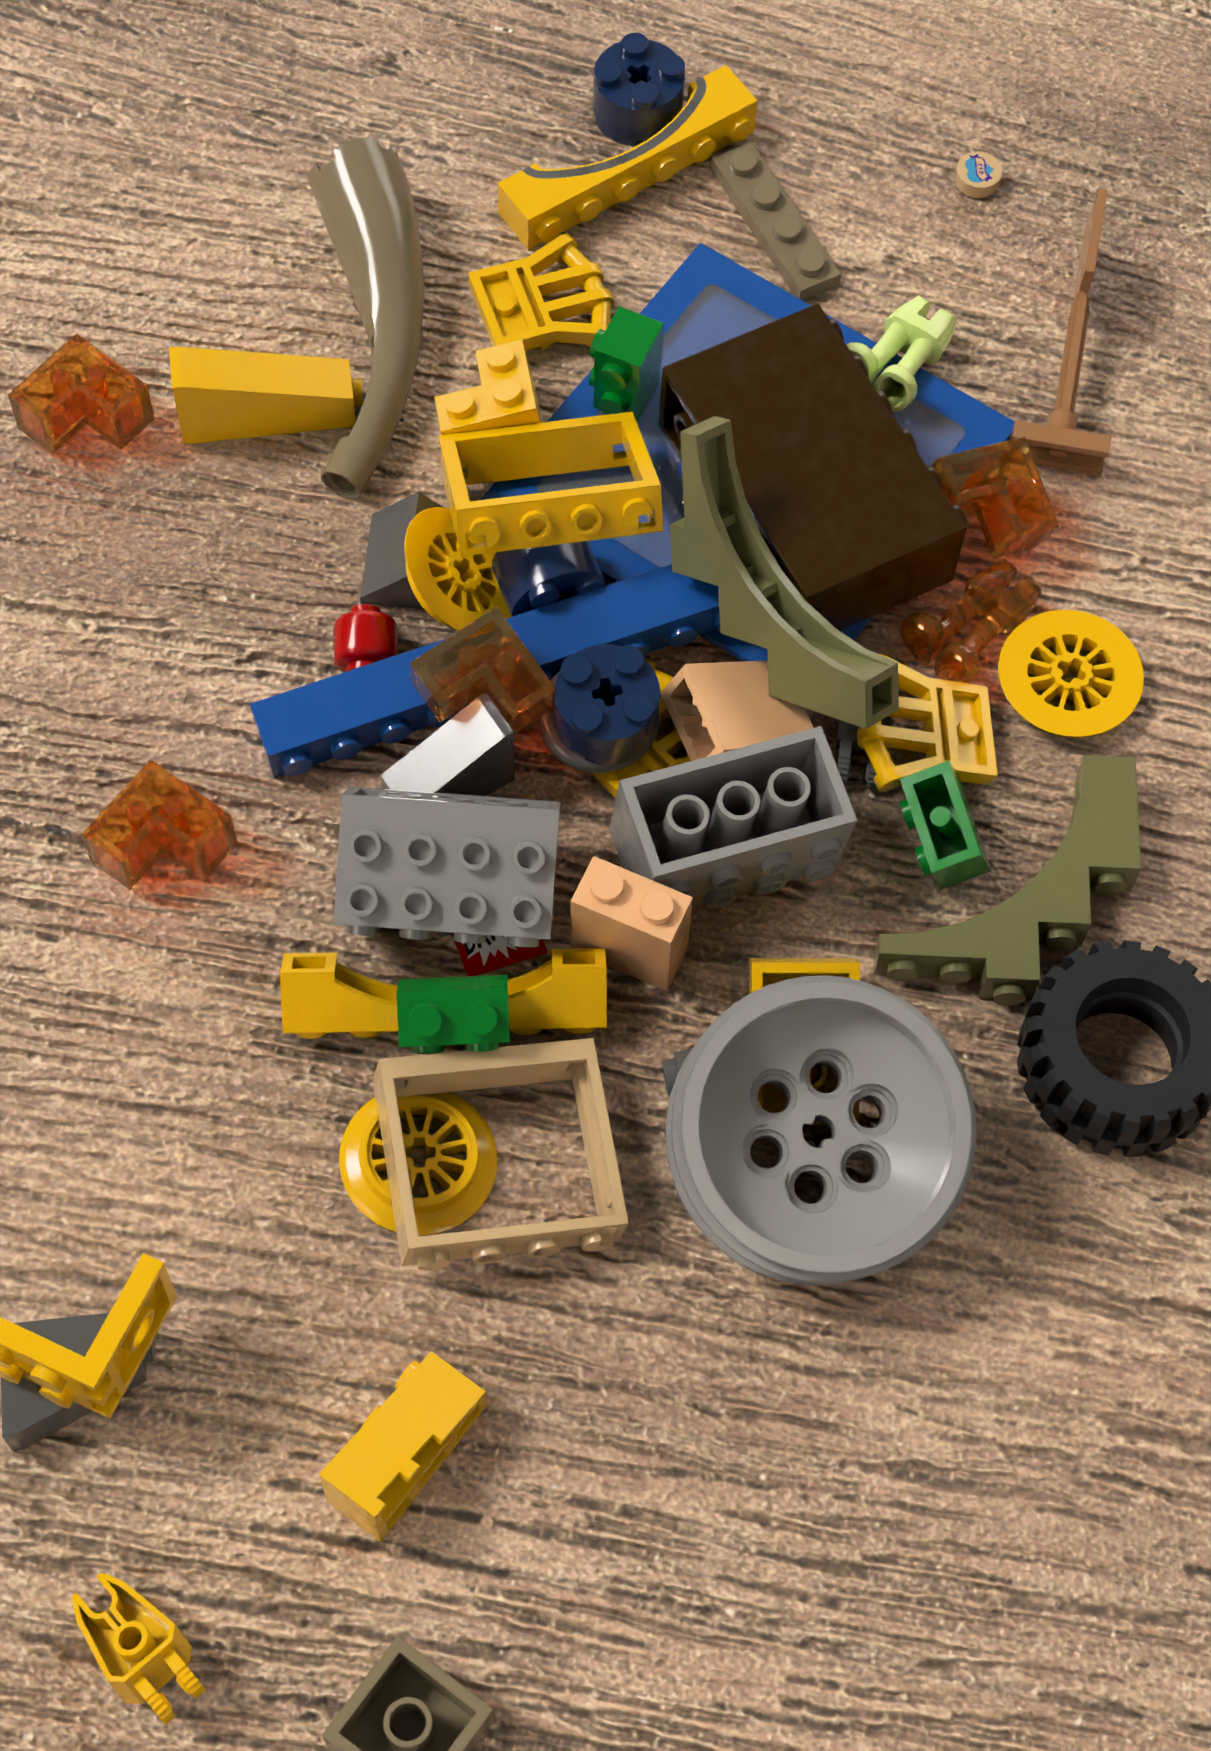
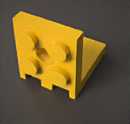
(112, 1359)

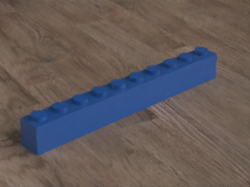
(382, 705)

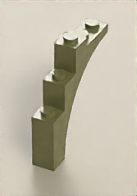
(757, 602)
(1051, 910)

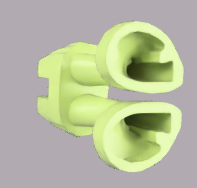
(917, 338)

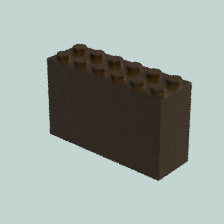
(822, 465)

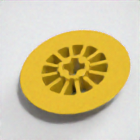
(445, 584)
(1083, 631)
(435, 1211)

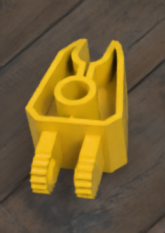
(141, 1651)

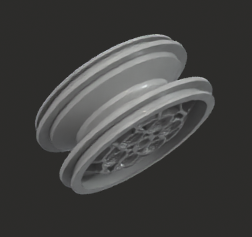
(878, 1054)

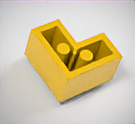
(502, 400)

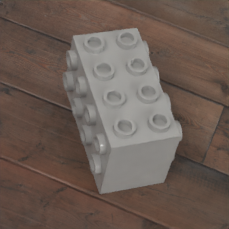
(736, 820)
(446, 865)

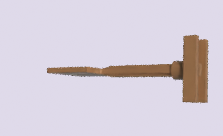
(1059, 442)

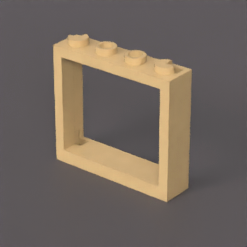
(490, 1069)

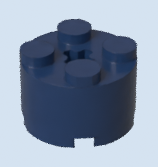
(637, 89)
(545, 575)
(613, 677)

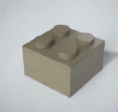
(409, 1707)

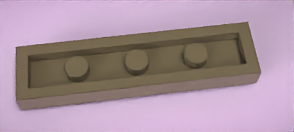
(775, 222)

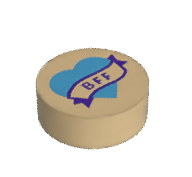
(978, 174)

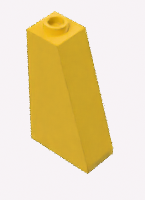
(259, 393)

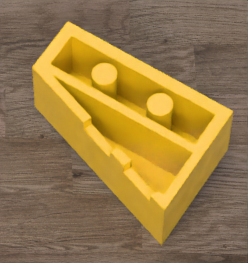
(402, 1445)

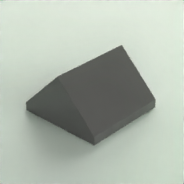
(385, 562)

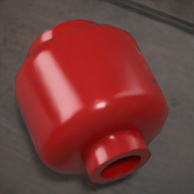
(363, 637)

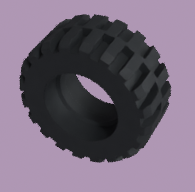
(1083, 1098)

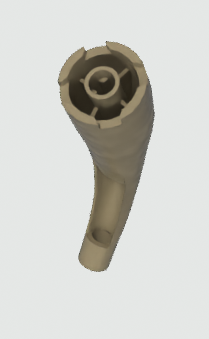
(377, 241)

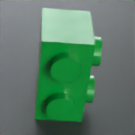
(626, 363)
(944, 824)
(453, 1013)

